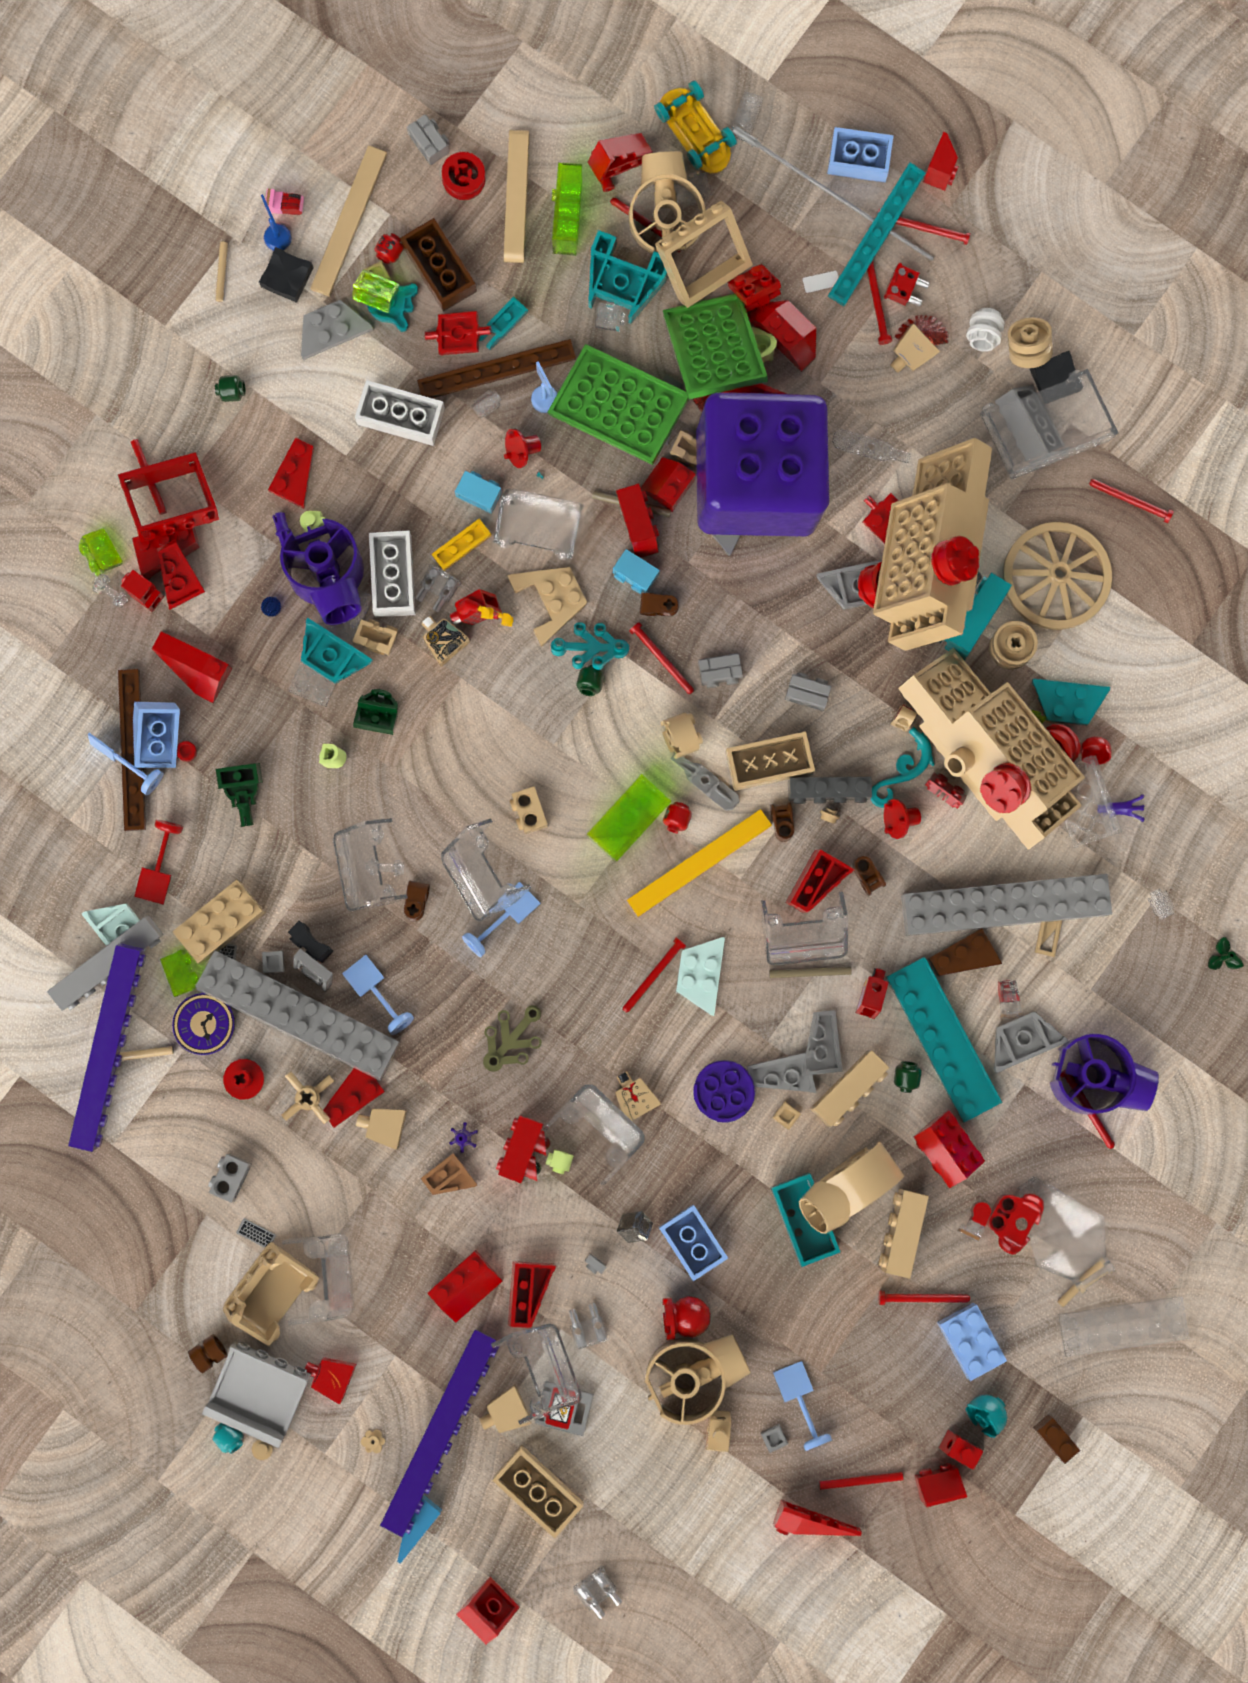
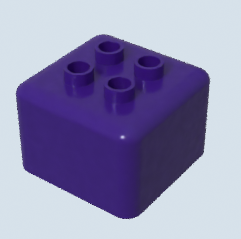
(762, 464)

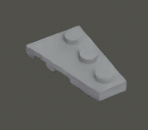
(823, 1045)
(782, 1074)

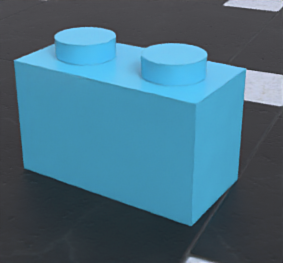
(478, 491)
(635, 572)

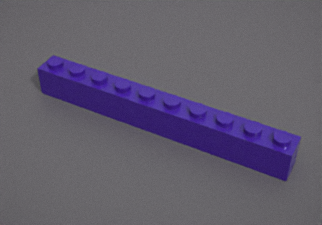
(106, 1047)
(439, 1433)

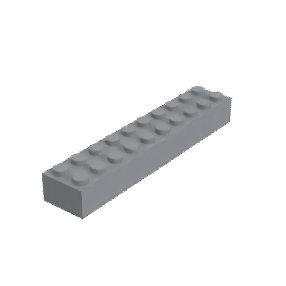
(1006, 904)
(297, 1015)

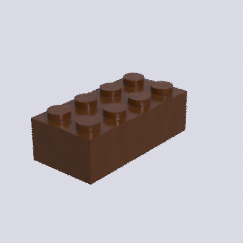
(438, 264)

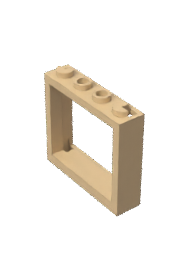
(717, 276)

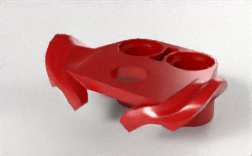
(1027, 1207)

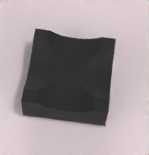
(286, 275)
(1054, 371)
(302, 937)

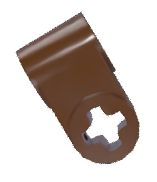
(653, 605)
(782, 817)
(868, 876)
(417, 896)

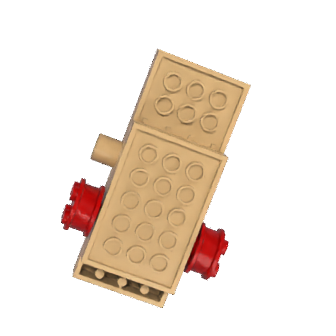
(932, 549)
(998, 747)

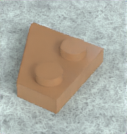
(448, 1177)

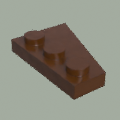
(967, 954)

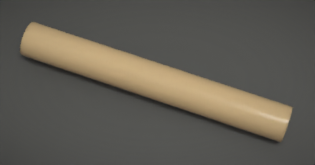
(221, 271)
(147, 1053)
(1073, 1290)

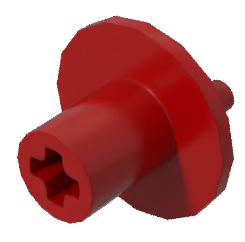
(520, 447)
(899, 818)
(243, 1079)

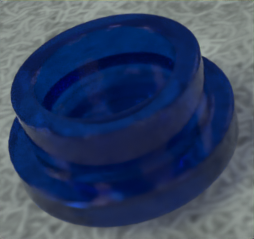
(271, 606)

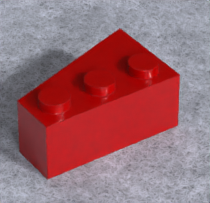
(618, 155)
(638, 520)
(148, 555)
(817, 880)
(527, 1290)

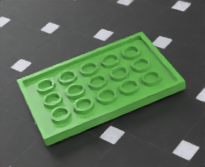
(714, 346)
(619, 404)

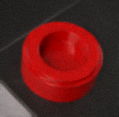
(186, 751)

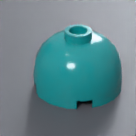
(989, 1413)

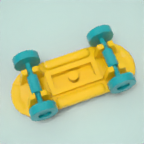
(694, 128)

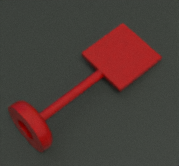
(153, 883)

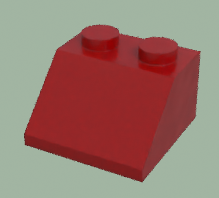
(942, 165)
(668, 483)
(940, 1485)
(488, 1611)

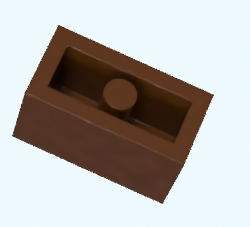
(1056, 1439)

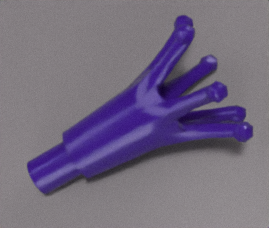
(1126, 808)
(463, 1137)

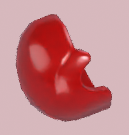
(1096, 747)

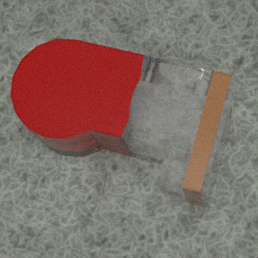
(1009, 1000)
(977, 1222)

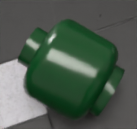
(230, 388)
(590, 681)
(907, 1076)

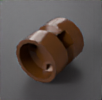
(207, 1354)

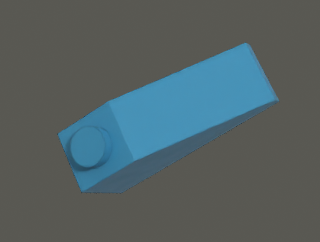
(423, 1521)

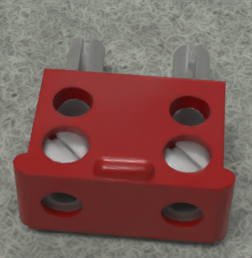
(903, 285)

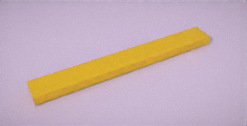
(699, 863)

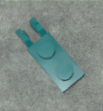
(505, 321)

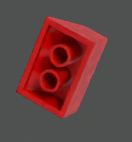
(465, 1286)

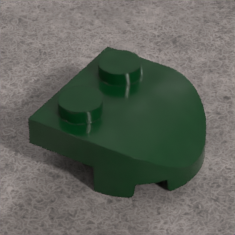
(376, 712)

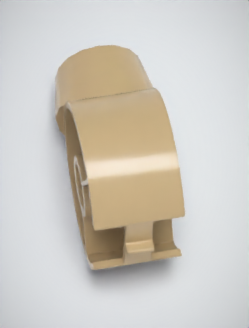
(663, 171)
(850, 1188)
(724, 1361)

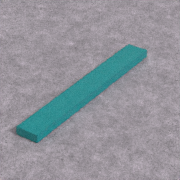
(876, 234)

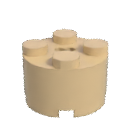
(681, 735)

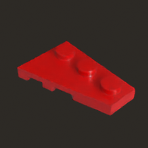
(293, 473)
(178, 576)
(352, 1096)

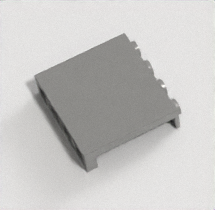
(257, 1393)

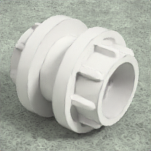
(985, 329)

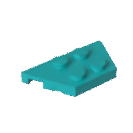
(330, 654)
(1069, 701)

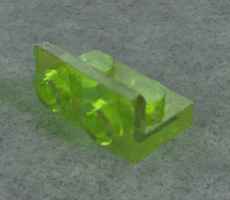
(374, 290)
(99, 551)
(179, 973)

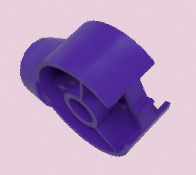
(337, 597)
(1135, 1085)

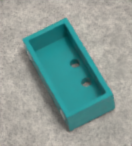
(985, 604)
(811, 1244)

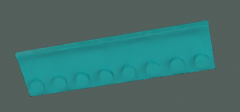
(944, 1039)

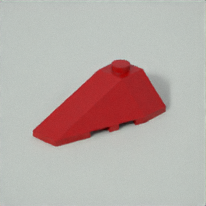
(196, 668)
(802, 1521)

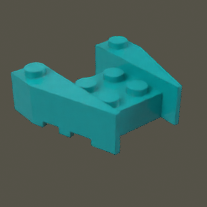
(622, 281)

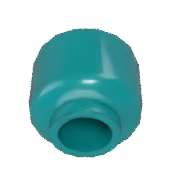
(227, 1438)

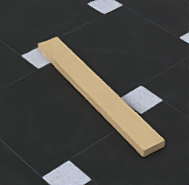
(348, 221)

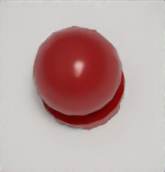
(686, 1317)

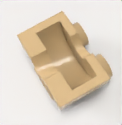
(685, 448)
(374, 637)

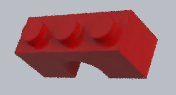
(141, 590)

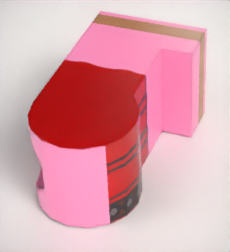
(284, 203)

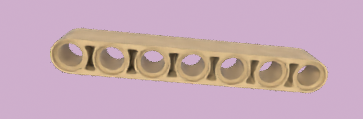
(516, 196)

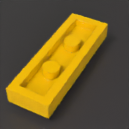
(461, 544)

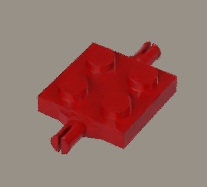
(458, 333)
(878, 518)

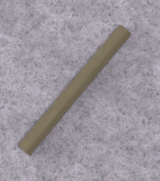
(614, 499)
(810, 972)

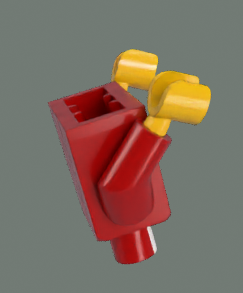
(479, 607)

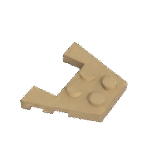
(559, 594)

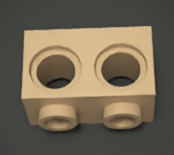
(532, 809)

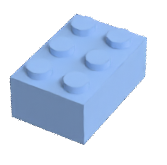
(860, 154)
(693, 1242)
(971, 1341)

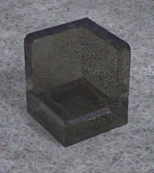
(634, 1227)

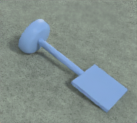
(543, 395)
(150, 781)
(517, 911)
(363, 977)
(793, 1384)

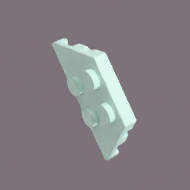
(111, 921)
(701, 973)

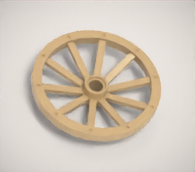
(1097, 550)

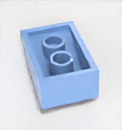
(155, 734)

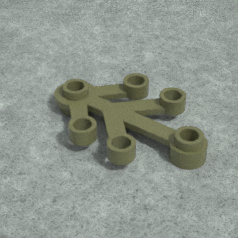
(510, 1041)

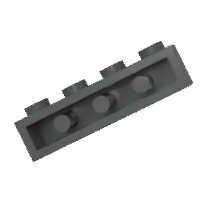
(829, 788)

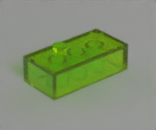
(567, 208)
(628, 818)

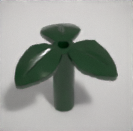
(1230, 958)

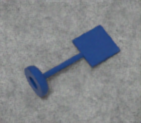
(276, 234)

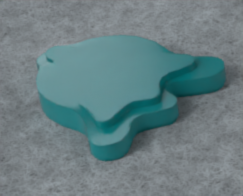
(400, 304)

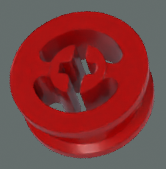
(458, 164)

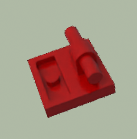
(755, 287)

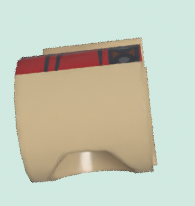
(904, 718)

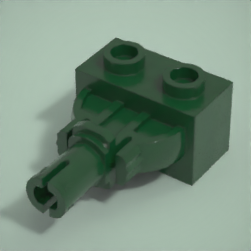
(240, 786)

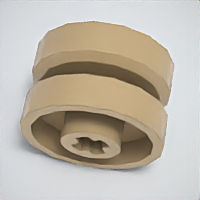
(1030, 342)
(1013, 633)

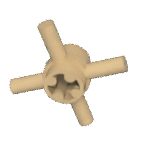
(301, 1090)

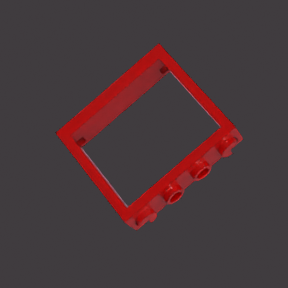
(160, 472)

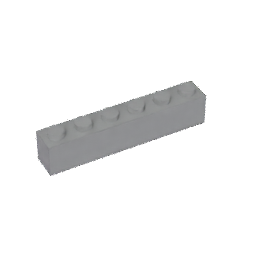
(97, 968)

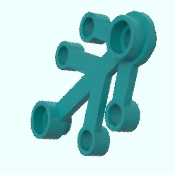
(592, 647)

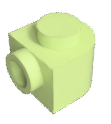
(312, 519)
(332, 756)
(559, 1161)

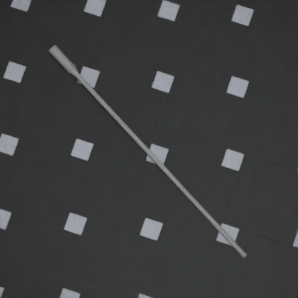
(754, 142)

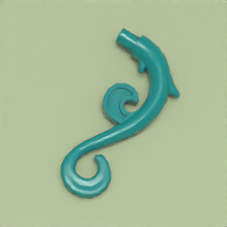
(906, 775)

